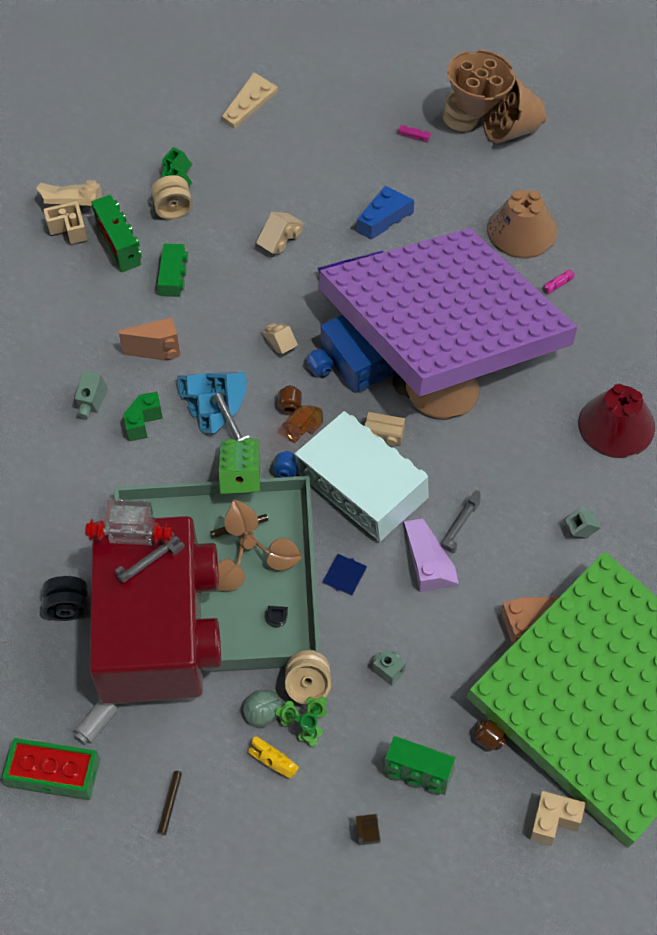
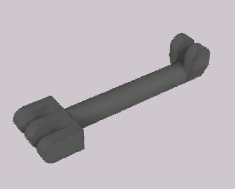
(219, 399)
(473, 503)
(171, 546)

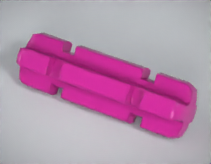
(414, 133)
(558, 281)

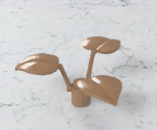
(241, 522)

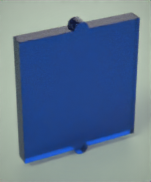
(345, 574)

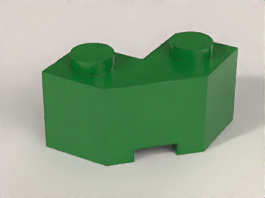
(176, 164)
(143, 409)

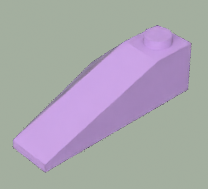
(429, 559)

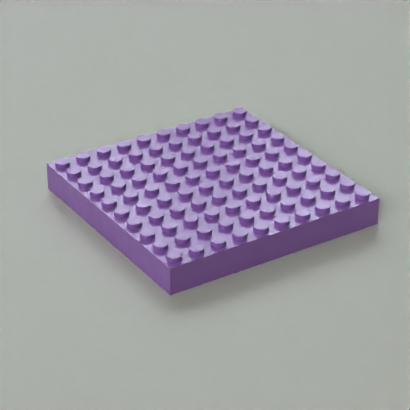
(446, 310)

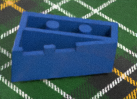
(383, 211)

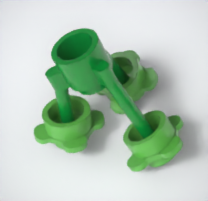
(307, 720)

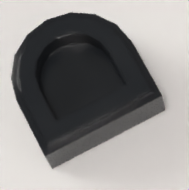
(277, 616)

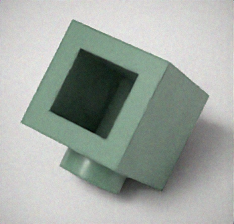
(583, 523)
(388, 666)

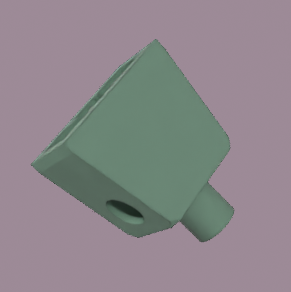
(90, 393)

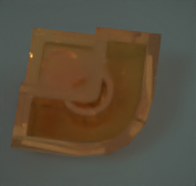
(303, 419)

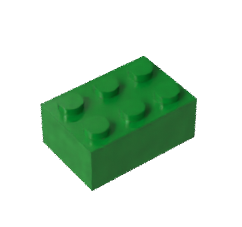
(419, 765)

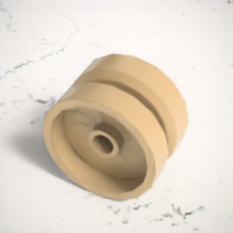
(457, 118)
(171, 197)
(307, 675)

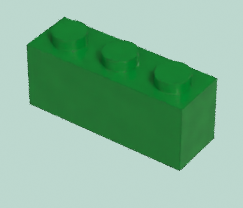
(172, 270)

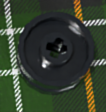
(65, 598)

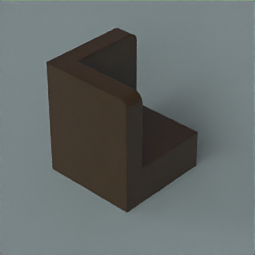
(367, 829)

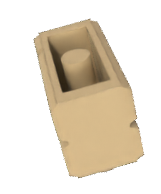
(387, 427)

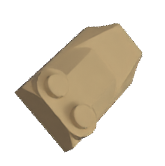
(61, 195)

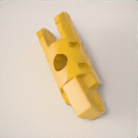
(272, 757)

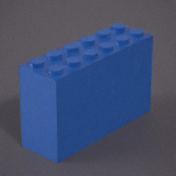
(353, 355)

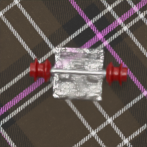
(129, 524)

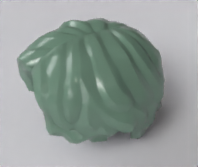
(261, 707)

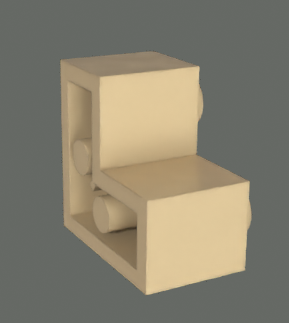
(66, 218)
(278, 230)
(553, 812)

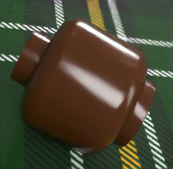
(289, 399)
(489, 735)

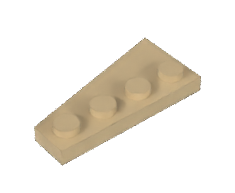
(250, 98)

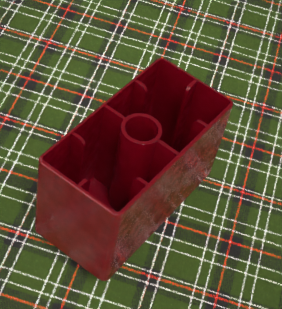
(150, 628)

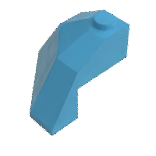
(200, 388)

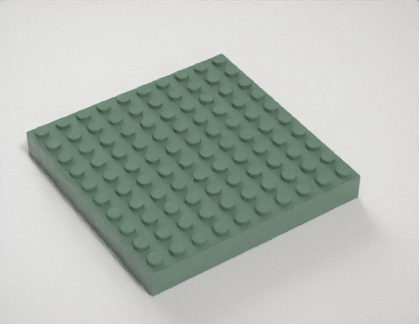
(242, 613)

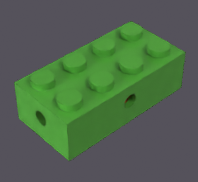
(239, 466)

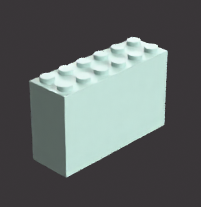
(362, 475)

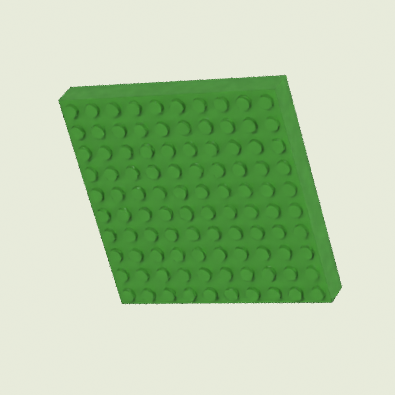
(585, 696)

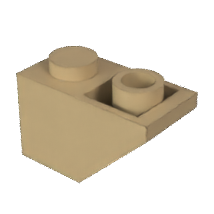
(280, 337)

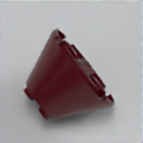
(617, 422)

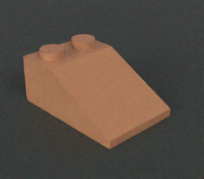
(151, 340)
(523, 613)

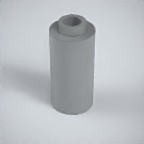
(95, 722)

